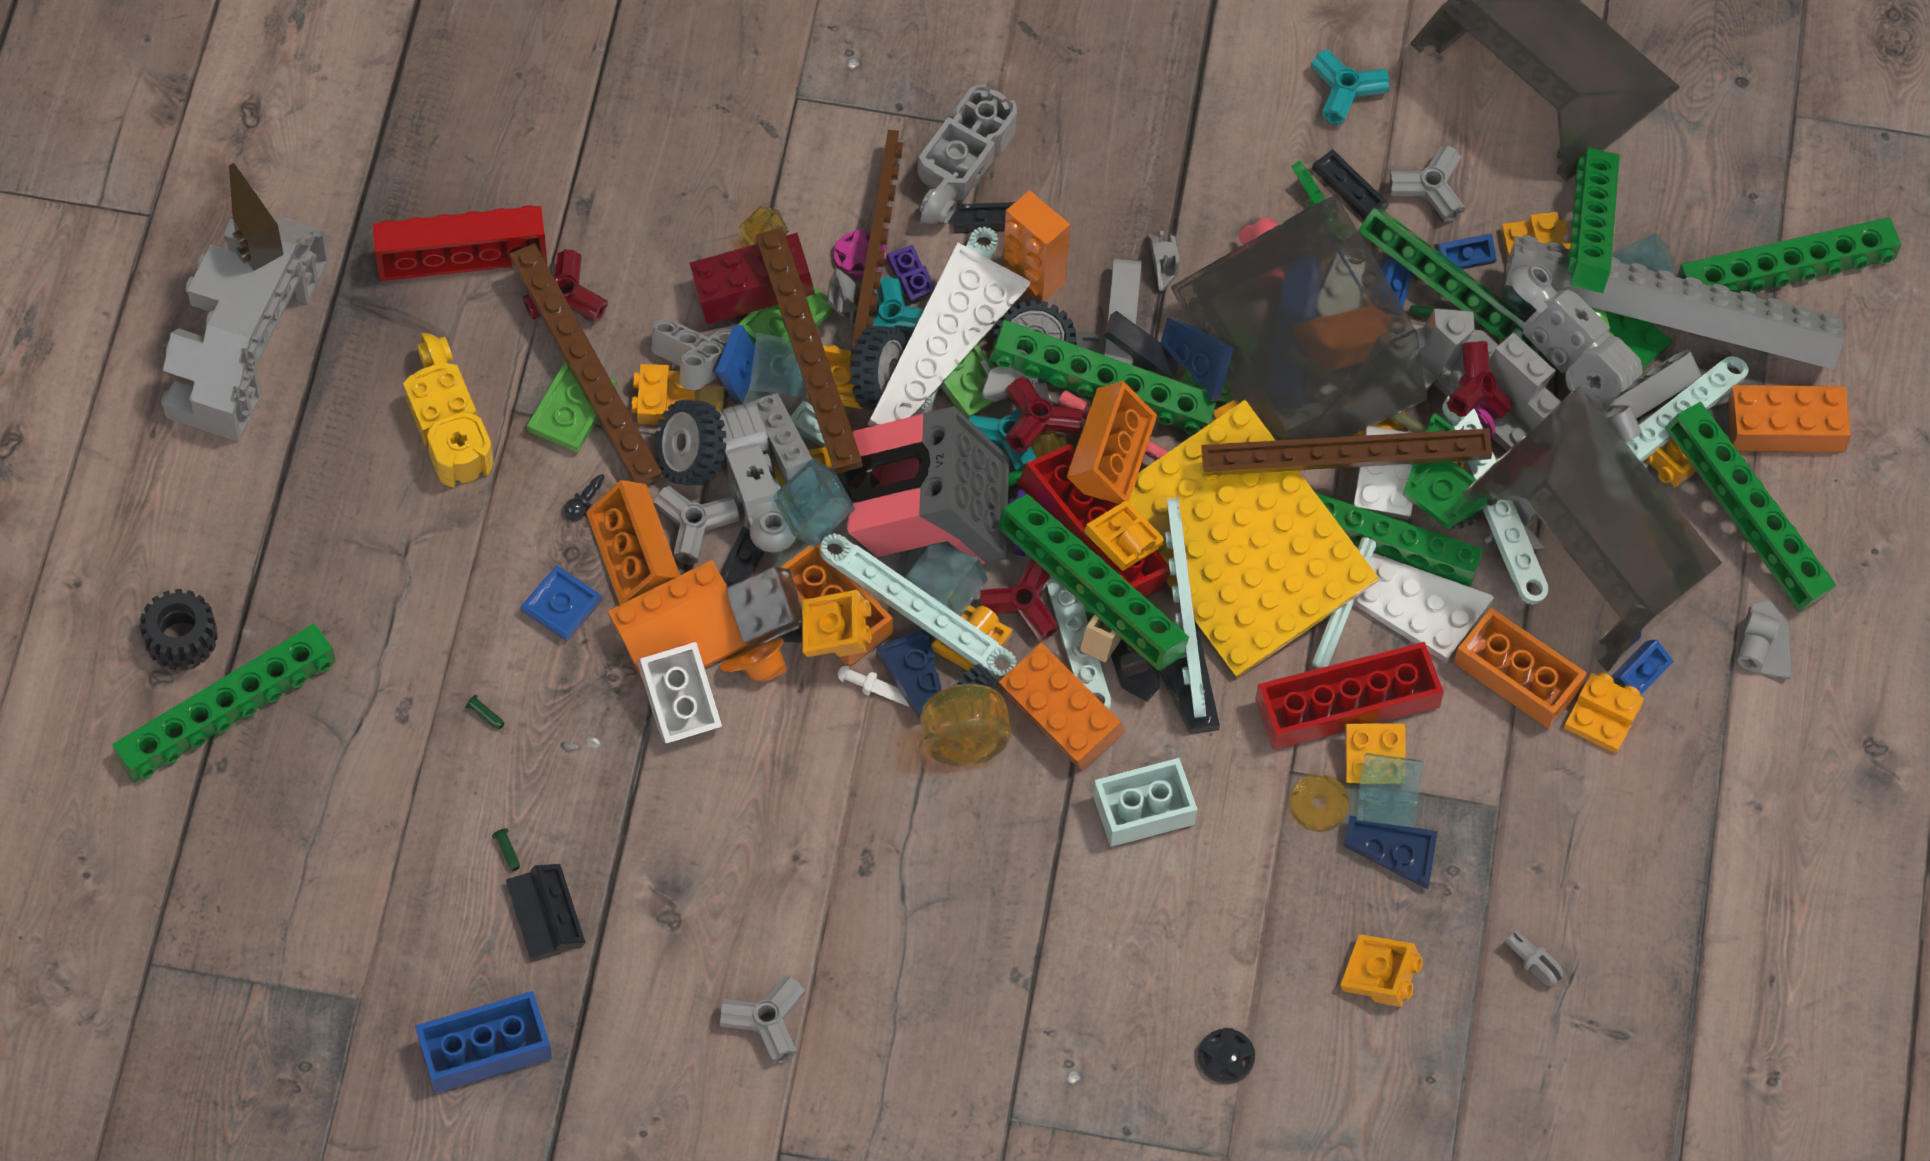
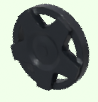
(1226, 1055)

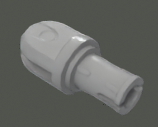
(1535, 959)

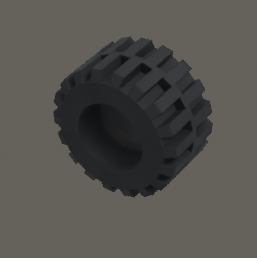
(174, 609)

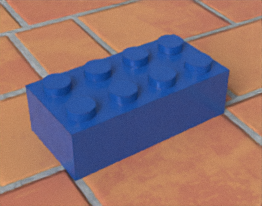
(483, 1042)

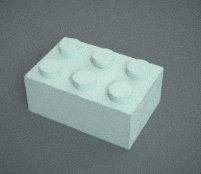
(1144, 802)

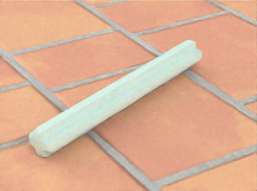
(1338, 618)

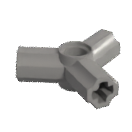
(1438, 172)
(690, 534)
(773, 1033)

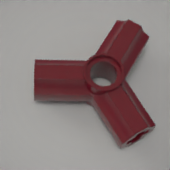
(568, 278)
(1478, 384)
(1037, 416)
(1034, 613)

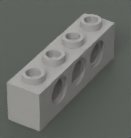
(784, 439)

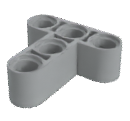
(690, 350)

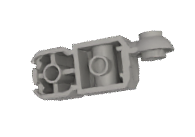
(964, 150)
(1575, 337)
(749, 477)

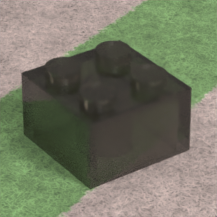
(766, 605)

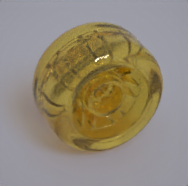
(965, 725)

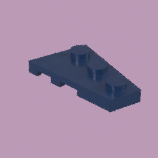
(1200, 353)
(912, 668)
(1395, 847)

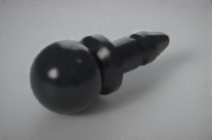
(576, 507)

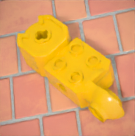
(447, 416)

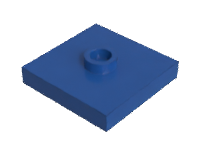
(736, 364)
(561, 603)

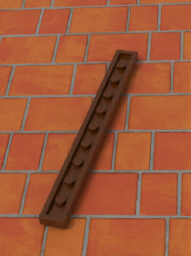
(878, 236)
(809, 351)
(585, 365)
(1346, 452)

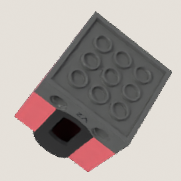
(928, 485)

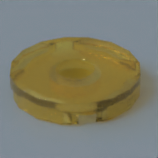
(1319, 818)

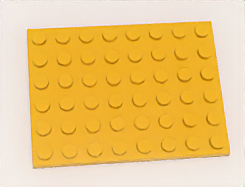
(1256, 545)

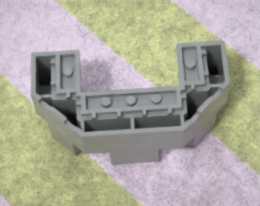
(240, 323)
(1517, 368)

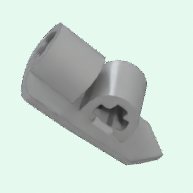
(1766, 642)

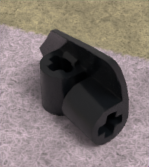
(1135, 672)

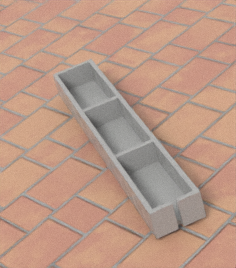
(1695, 306)

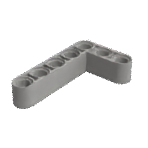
(1651, 391)

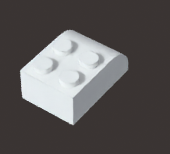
(1382, 487)
(679, 693)

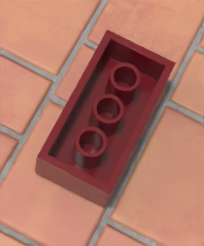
(739, 283)

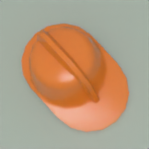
(758, 662)

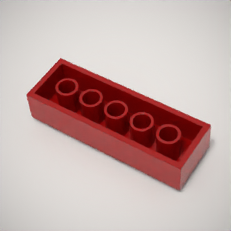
(456, 242)
(1048, 485)
(1349, 693)

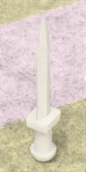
(871, 684)

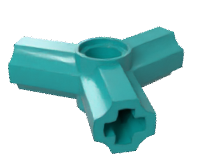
(1342, 96)
(892, 308)
(995, 431)

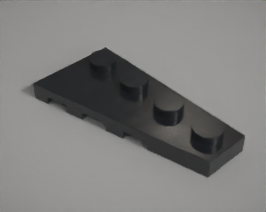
(1181, 693)

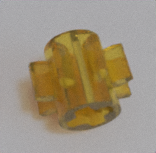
(1047, 443)

